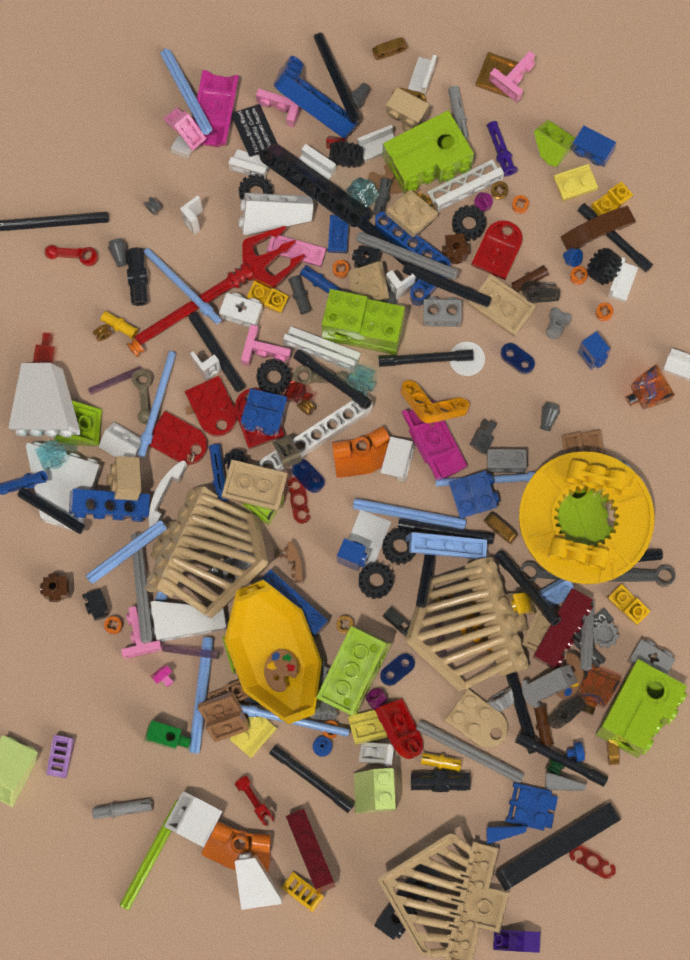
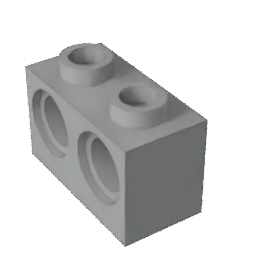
(442, 318)
(506, 461)

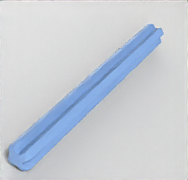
(186, 91)
(408, 513)
(201, 694)

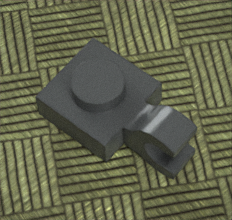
(482, 438)

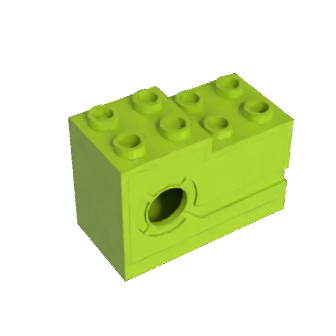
(428, 153)
(362, 322)
(584, 518)
(354, 670)
(641, 708)

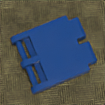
(532, 807)

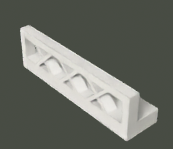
(466, 189)
(322, 348)

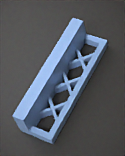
(447, 546)

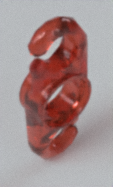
(298, 508)
(601, 863)

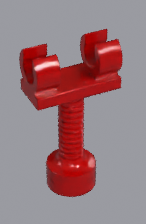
(261, 810)

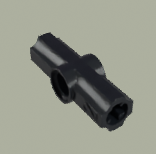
(137, 276)
(440, 781)

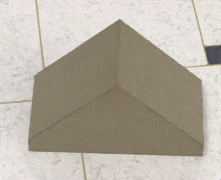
(287, 451)

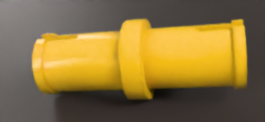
(119, 324)
(441, 761)

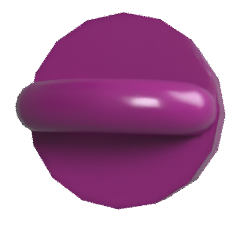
(483, 201)
(376, 698)

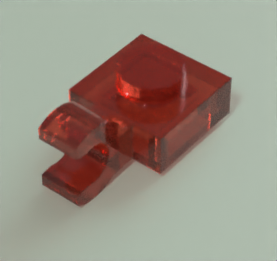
(44, 353)
(296, 392)

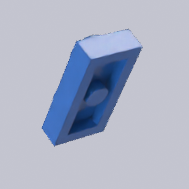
(337, 235)

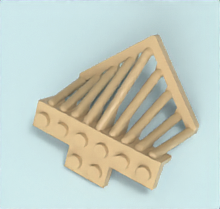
(182, 536)
(496, 615)
(477, 904)

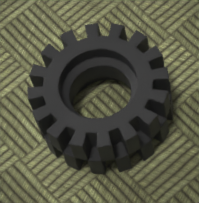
(346, 154)
(254, 181)
(473, 213)
(604, 266)
(273, 366)
(388, 551)
(375, 569)

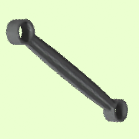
(632, 575)

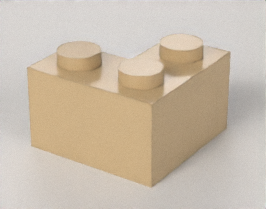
(407, 108)
(125, 478)

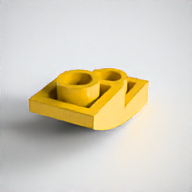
(612, 199)
(269, 298)
(523, 604)
(628, 604)

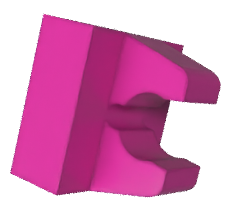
(162, 675)

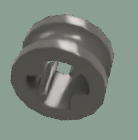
(152, 205)

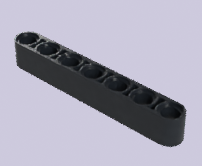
(314, 185)
(557, 846)

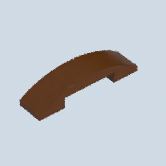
(598, 227)

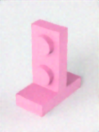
(509, 83)
(281, 103)
(185, 127)
(262, 349)
(140, 648)

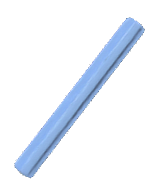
(126, 551)

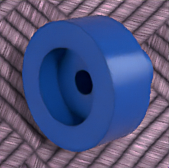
(573, 257)
(326, 750)
(577, 751)

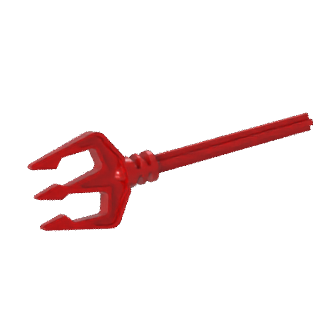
(252, 268)

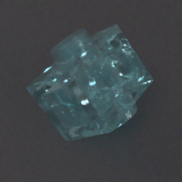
(363, 191)
(362, 379)
(51, 454)

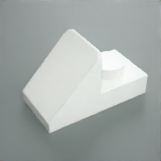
(376, 753)

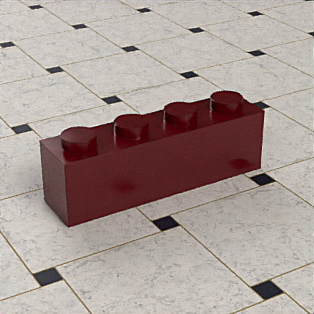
(560, 635)
(310, 851)

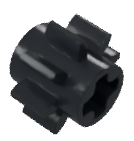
(235, 454)

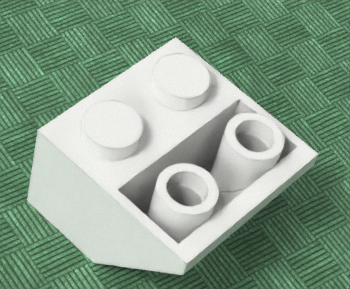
(193, 819)

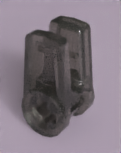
(540, 291)
(566, 712)

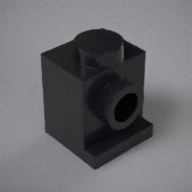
(359, 261)
(96, 604)

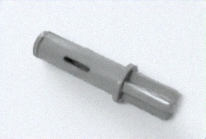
(457, 109)
(122, 809)

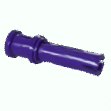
(505, 156)

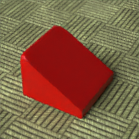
(331, 139)

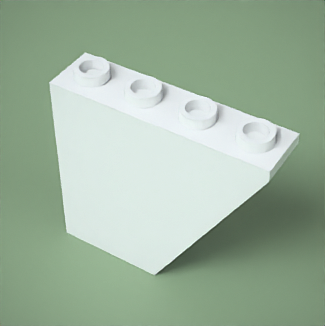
(42, 403)
(73, 474)

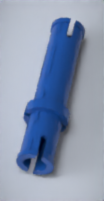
(318, 279)
(215, 451)
(27, 481)

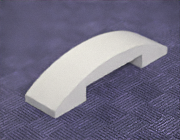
(174, 474)

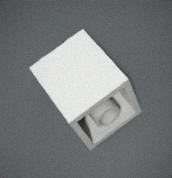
(255, 883)

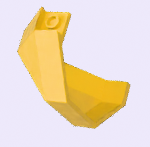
(258, 626)

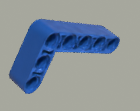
(311, 99)
(421, 248)

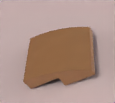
(585, 442)
(223, 716)

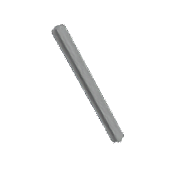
(407, 255)
(142, 594)
(470, 752)

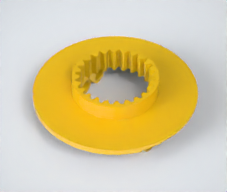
(579, 561)

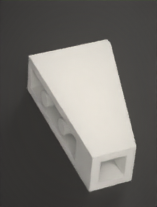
(273, 211)
(182, 621)

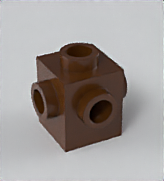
(455, 248)
(61, 590)

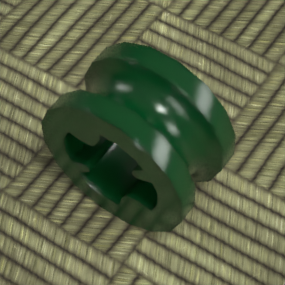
(554, 767)

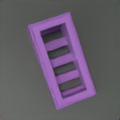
(54, 747)

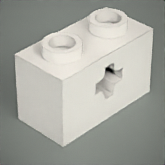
(249, 316)

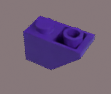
(517, 941)

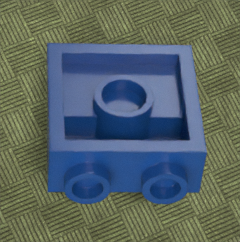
(263, 412)
(474, 494)

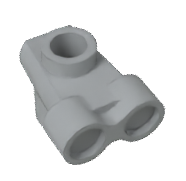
(557, 323)

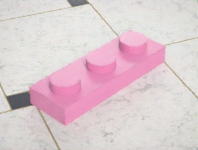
(313, 254)

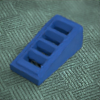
(496, 834)

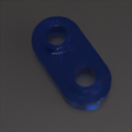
(519, 357)
(306, 476)
(397, 669)

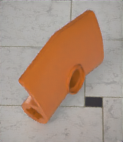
(354, 462)
(224, 849)

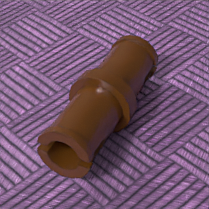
(535, 275)
(543, 726)

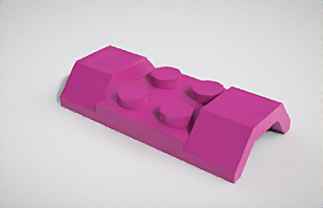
(217, 101)
(435, 445)

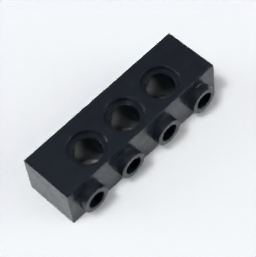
(385, 922)

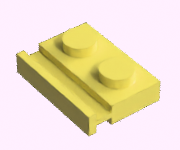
(575, 182)
(366, 727)
(259, 732)

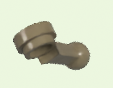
(315, 378)
(144, 414)

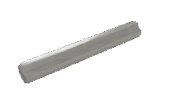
(587, 640)

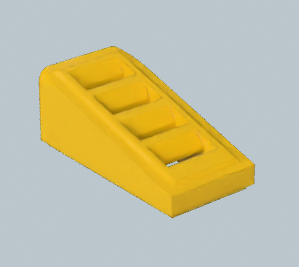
(317, 900)

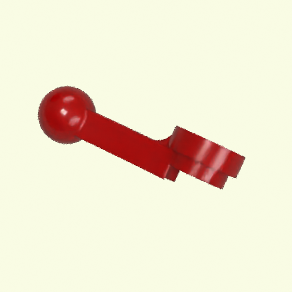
(53, 252)

